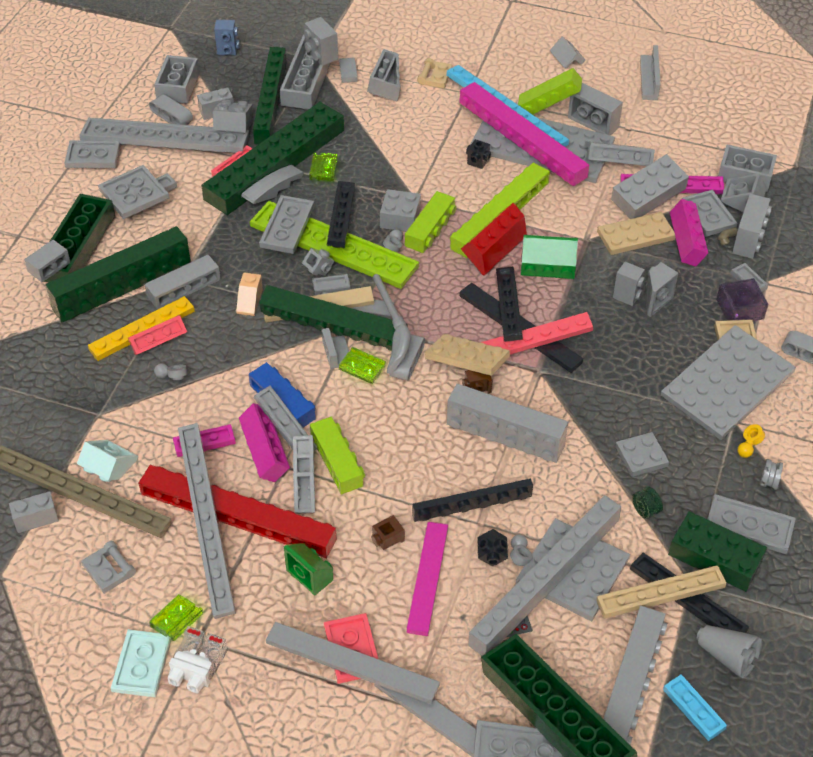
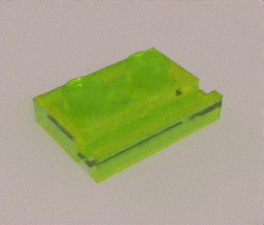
(323, 167)
(362, 365)
(175, 617)

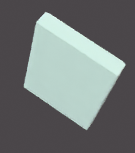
(141, 663)

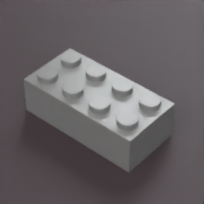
(649, 187)

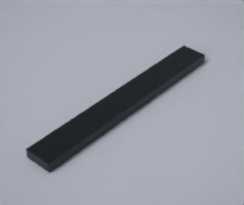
(491, 307)

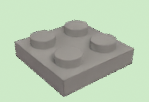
(642, 454)

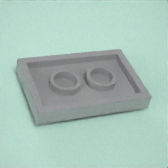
(92, 154)
(712, 213)

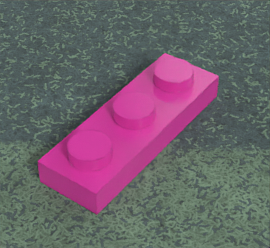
(211, 439)

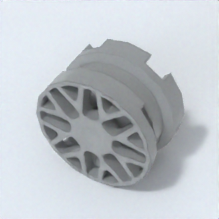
(771, 474)

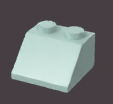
(106, 459)

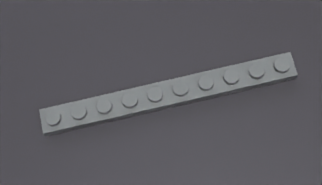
(206, 521)

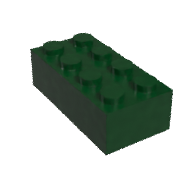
(709, 544)

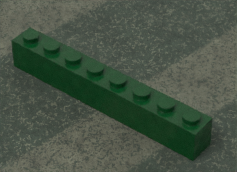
(269, 94)
(324, 314)

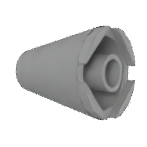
(731, 648)

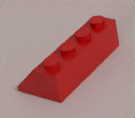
(496, 239)

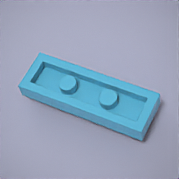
(694, 707)

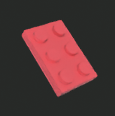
(354, 634)

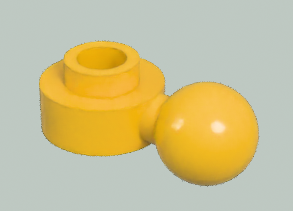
(753, 435)

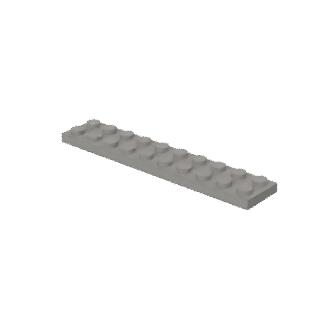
(163, 135)

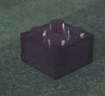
(742, 300)

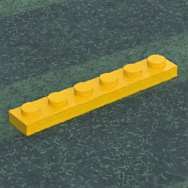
(119, 339)

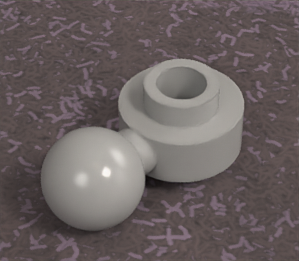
(393, 240)
(176, 372)
(520, 554)

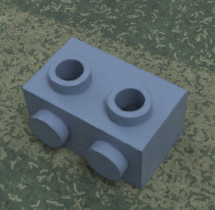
(226, 37)

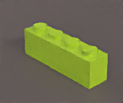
(551, 91)
(430, 222)
(336, 455)

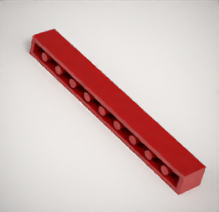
(242, 511)

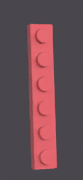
(546, 333)

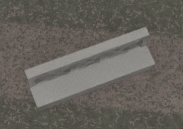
(650, 75)
(619, 153)

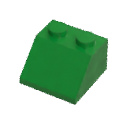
(308, 567)

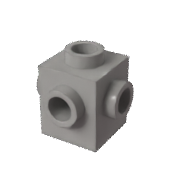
(318, 261)

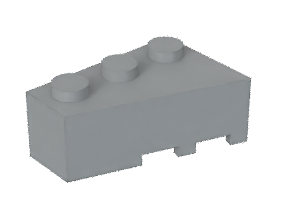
(385, 76)

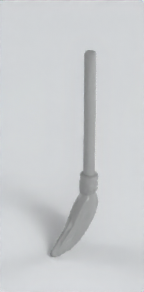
(401, 336)

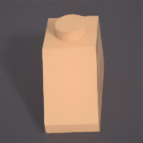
(249, 294)

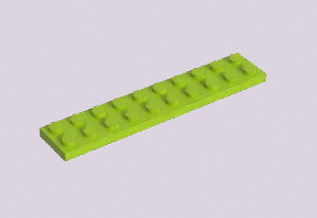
(357, 254)

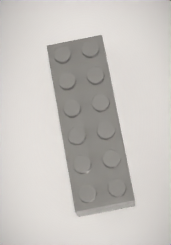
(302, 80)
(506, 423)

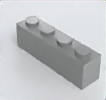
(182, 281)

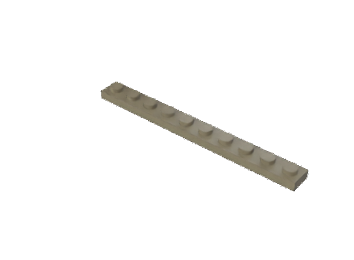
(84, 492)

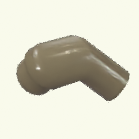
(726, 234)

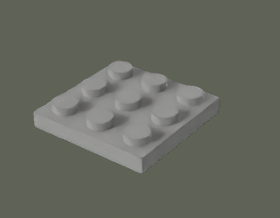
(133, 191)

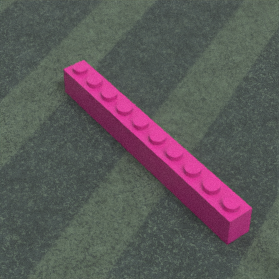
(524, 134)

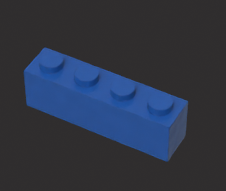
(293, 399)

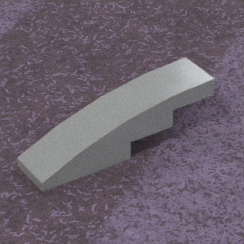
(270, 185)
(303, 474)

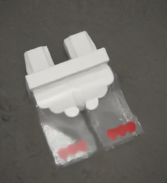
(197, 659)

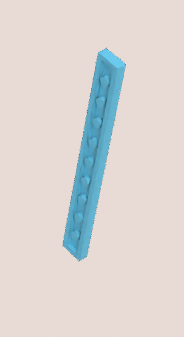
(465, 78)

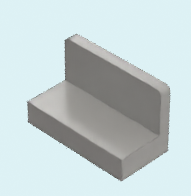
(566, 52)
(335, 348)

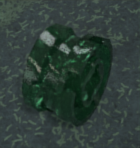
(646, 503)

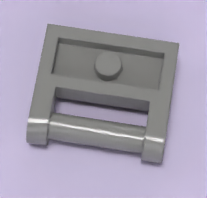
(103, 572)

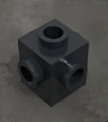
(478, 154)
(492, 547)

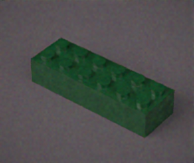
(82, 231)

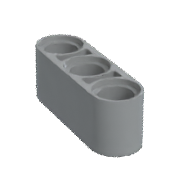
(170, 110)
(799, 346)
(407, 366)

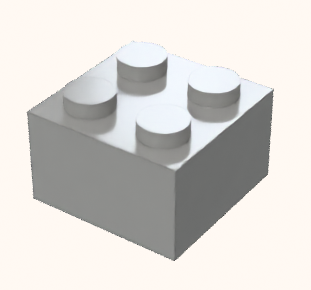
(321, 41)
(232, 116)
(399, 210)

